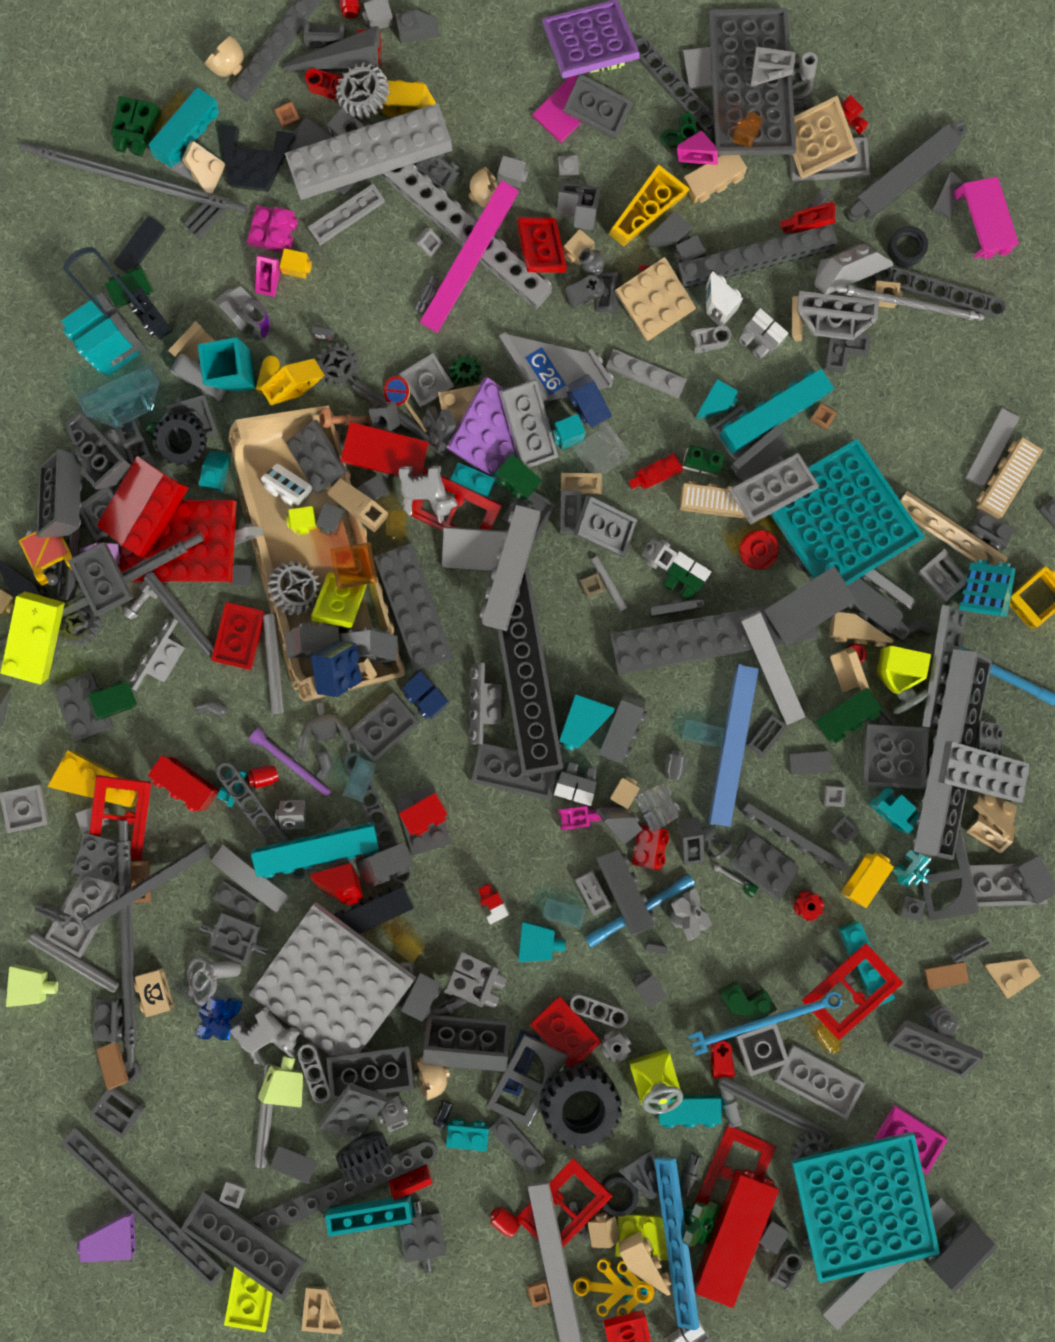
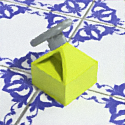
(900, 671)
(656, 1081)

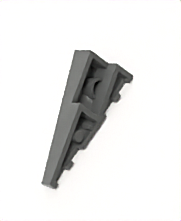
(342, 54)

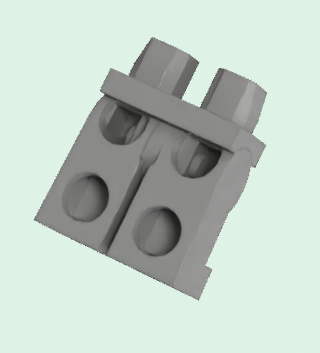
(474, 980)

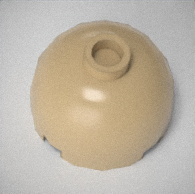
(226, 58)
(482, 187)
(431, 1078)

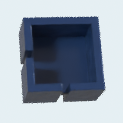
(589, 400)
(336, 668)
(426, 695)

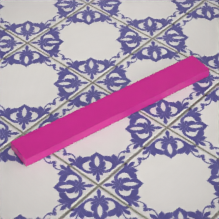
(469, 256)

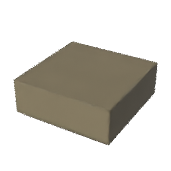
(592, 585)

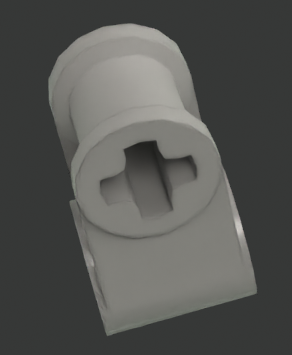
(709, 338)

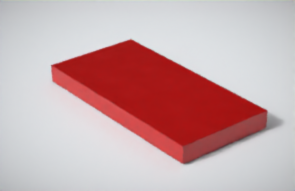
(383, 450)

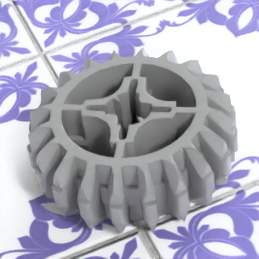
(372, 94)
(300, 603)

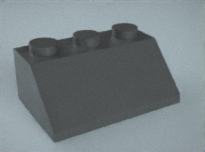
(961, 1254)

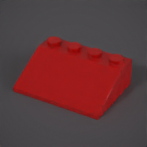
(142, 507)

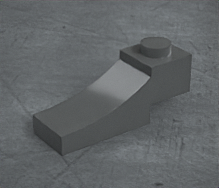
(135, 442)

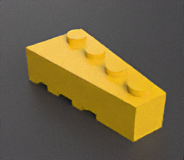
(406, 98)
(650, 203)
(78, 776)

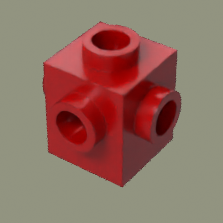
(802, 901)

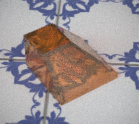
(353, 565)

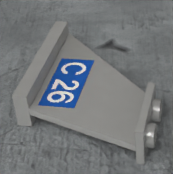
(554, 365)

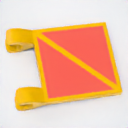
(44, 553)

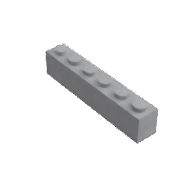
(511, 567)

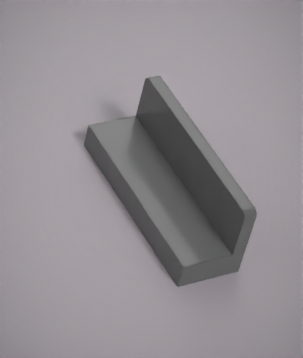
(760, 455)

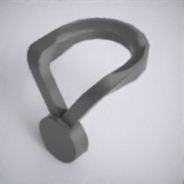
(708, 836)

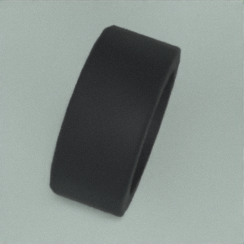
(915, 233)
(630, 1206)

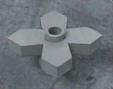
(689, 915)

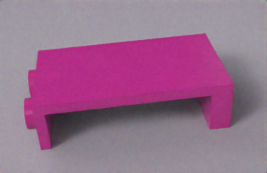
(989, 216)

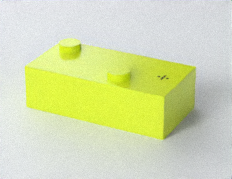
(32, 637)

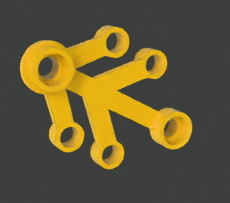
(617, 1287)

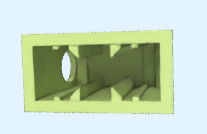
(28, 986)
(283, 1085)

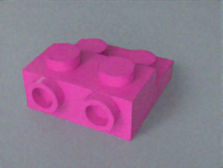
(272, 229)

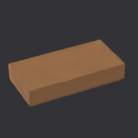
(946, 975)
(112, 1065)

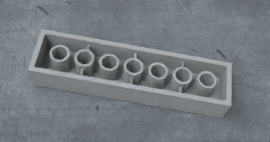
(369, 151)

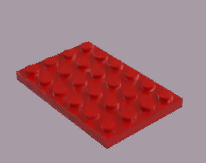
(203, 562)

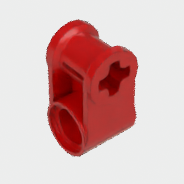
(326, 84)
(721, 1061)

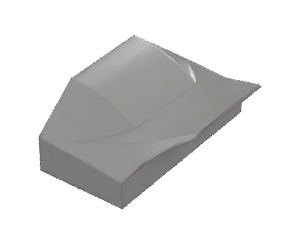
(231, 301)

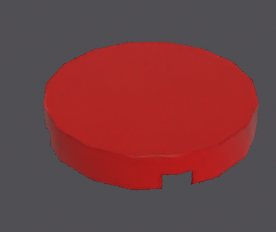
(759, 549)

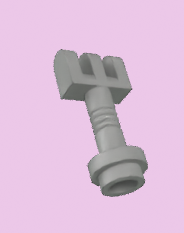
(131, 611)

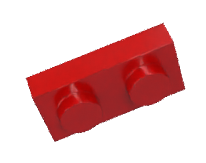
(410, 1182)

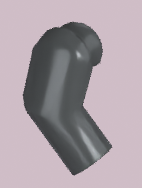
(212, 707)

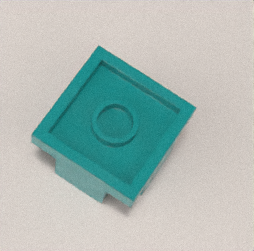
(895, 810)

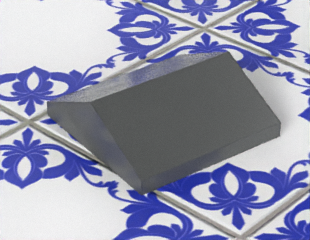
(198, 407)

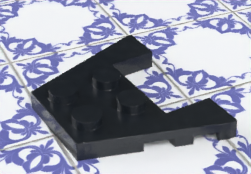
(253, 167)

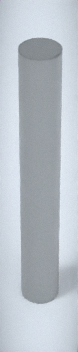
(608, 583)

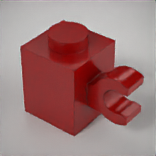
(852, 112)

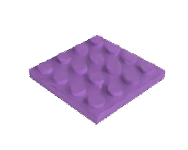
(590, 38)
(484, 432)

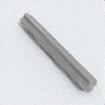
(273, 663)
(74, 962)
(264, 1129)

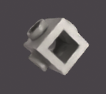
(659, 554)
(291, 814)
(613, 1038)
(397, 1118)

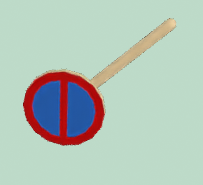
(398, 391)

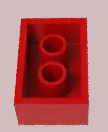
(183, 783)

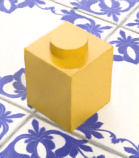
(295, 263)

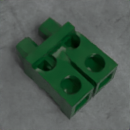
(134, 125)

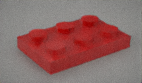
(541, 245)
(238, 636)
(565, 1031)
(627, 1328)

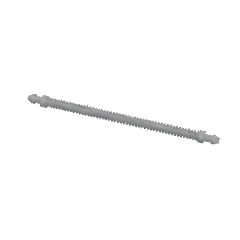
(850, 290)

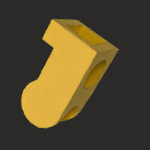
(269, 368)

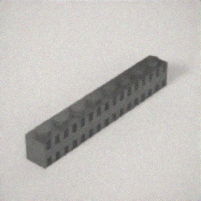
(758, 256)

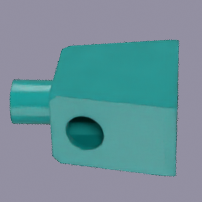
(538, 943)

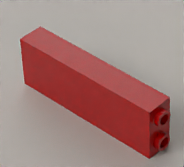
(735, 1237)

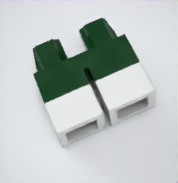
(703, 459)
(677, 572)

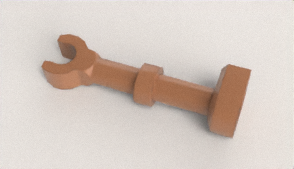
(327, 419)

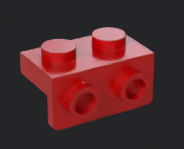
(650, 848)

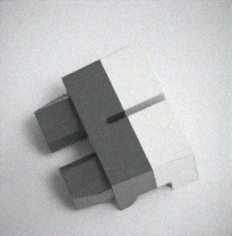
(585, 787)

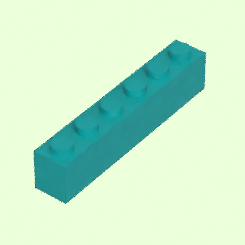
(776, 411)
(315, 849)

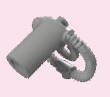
(807, 73)
(213, 971)

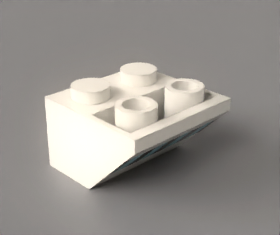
(721, 299)
(287, 485)

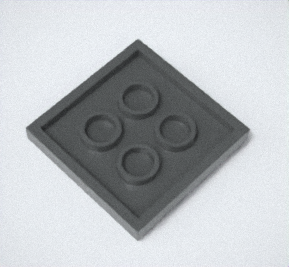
(895, 756)

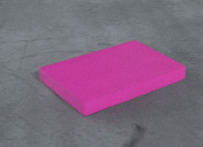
(551, 114)
(928, 1140)

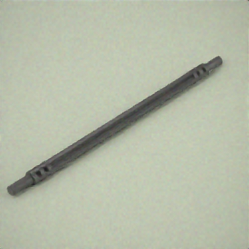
(134, 177)
(133, 573)
(127, 951)

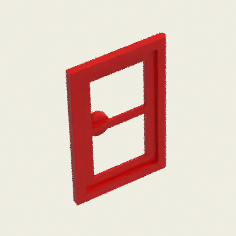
(461, 494)
(139, 819)
(865, 1006)
(733, 1134)
(602, 1197)

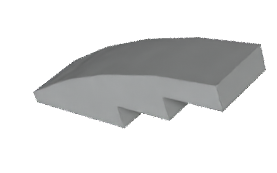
(245, 876)

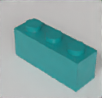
(692, 1111)

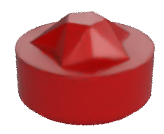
(861, 651)

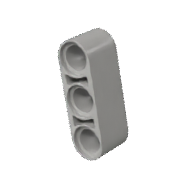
(191, 373)
(605, 1017)
(314, 1081)

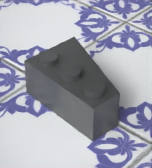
(623, 727)

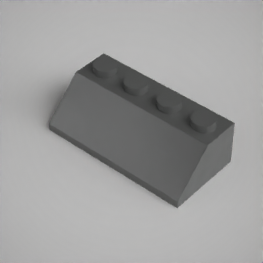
(59, 495)
(625, 892)
(377, 1070)

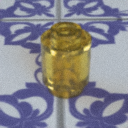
(827, 1040)

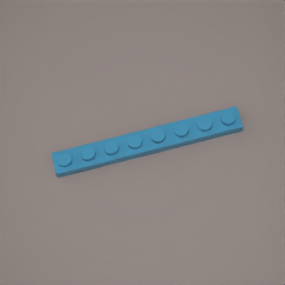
(677, 1251)

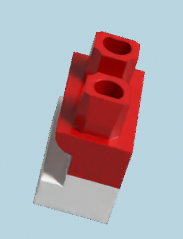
(494, 902)

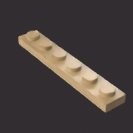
(950, 531)

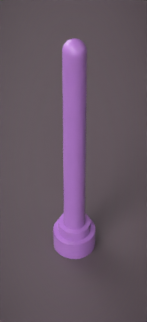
(260, 739)

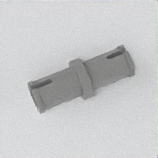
(730, 1106)

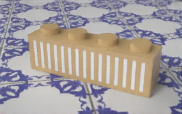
(1009, 478)
(709, 500)

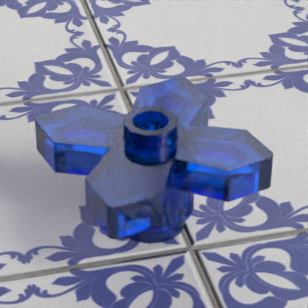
(216, 1018)

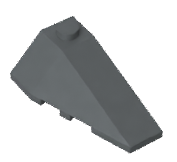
(99, 458)

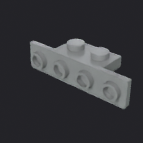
(160, 657)
(484, 703)

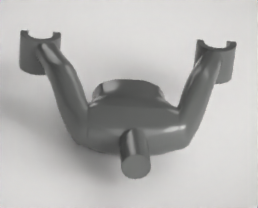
(323, 728)

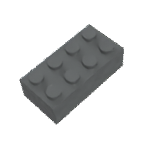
(466, 1043)

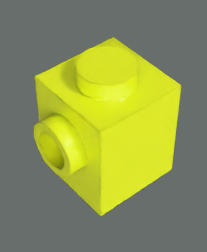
(302, 520)

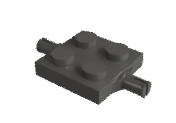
(234, 938)
(423, 1237)

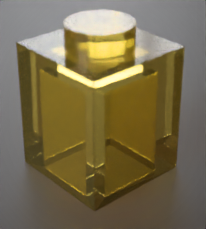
(397, 525)
(408, 946)

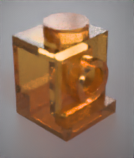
(748, 130)

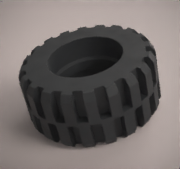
(595, 1126)

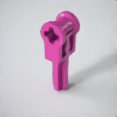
(578, 817)

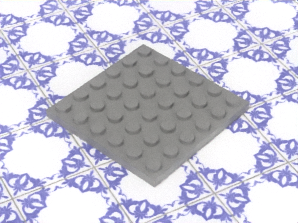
(332, 984)

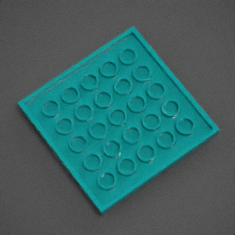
(849, 518)
(865, 1207)

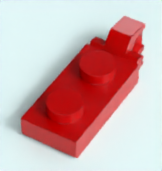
(810, 218)
(656, 472)

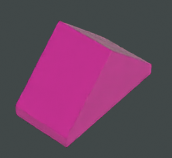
(698, 150)
(267, 275)

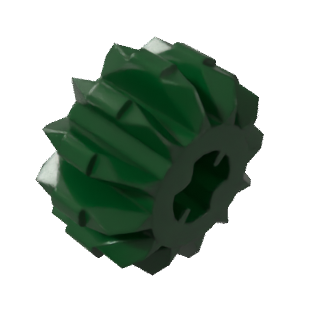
(471, 365)

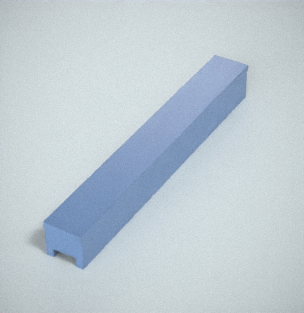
(733, 745)

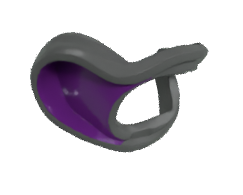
(262, 327)

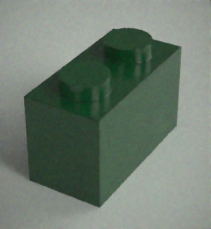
(133, 280)
(516, 477)
(111, 700)

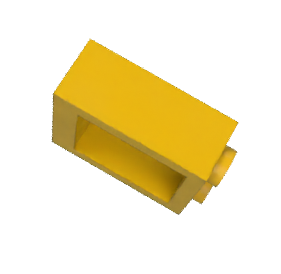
(292, 381)
(1022, 609)
(867, 879)

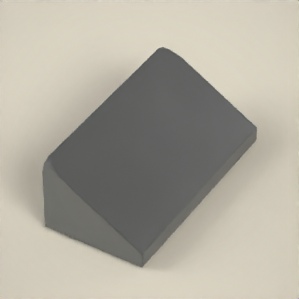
(946, 199)
(609, 301)

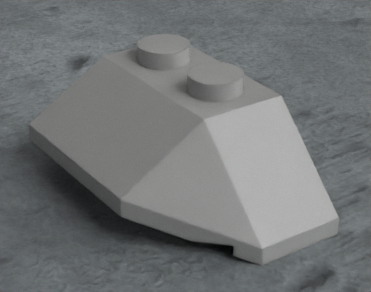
(849, 267)
(836, 315)

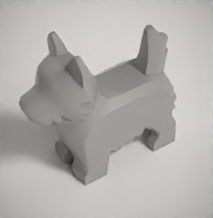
(425, 487)
(263, 1032)

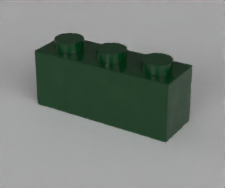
(849, 716)

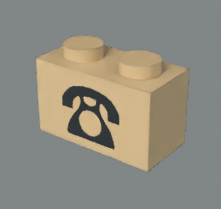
(153, 992)

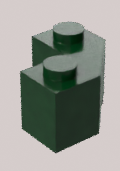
(755, 1006)

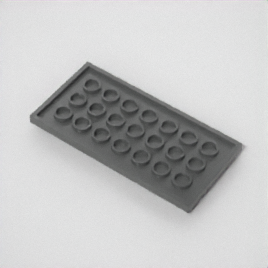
(732, 52)

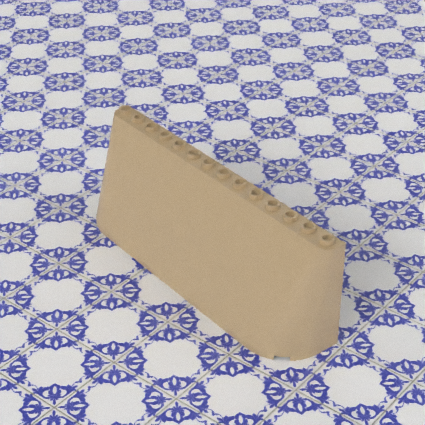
(256, 448)

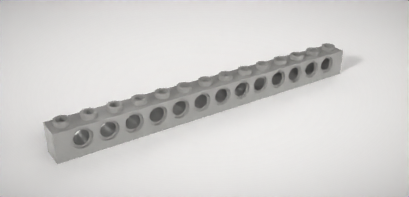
(534, 296)

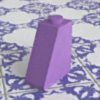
(109, 1241)

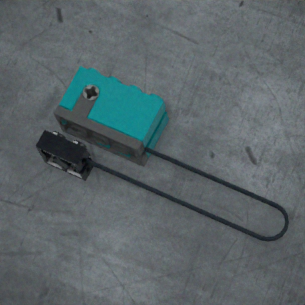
(102, 331)

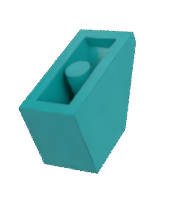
(718, 401)
(214, 471)

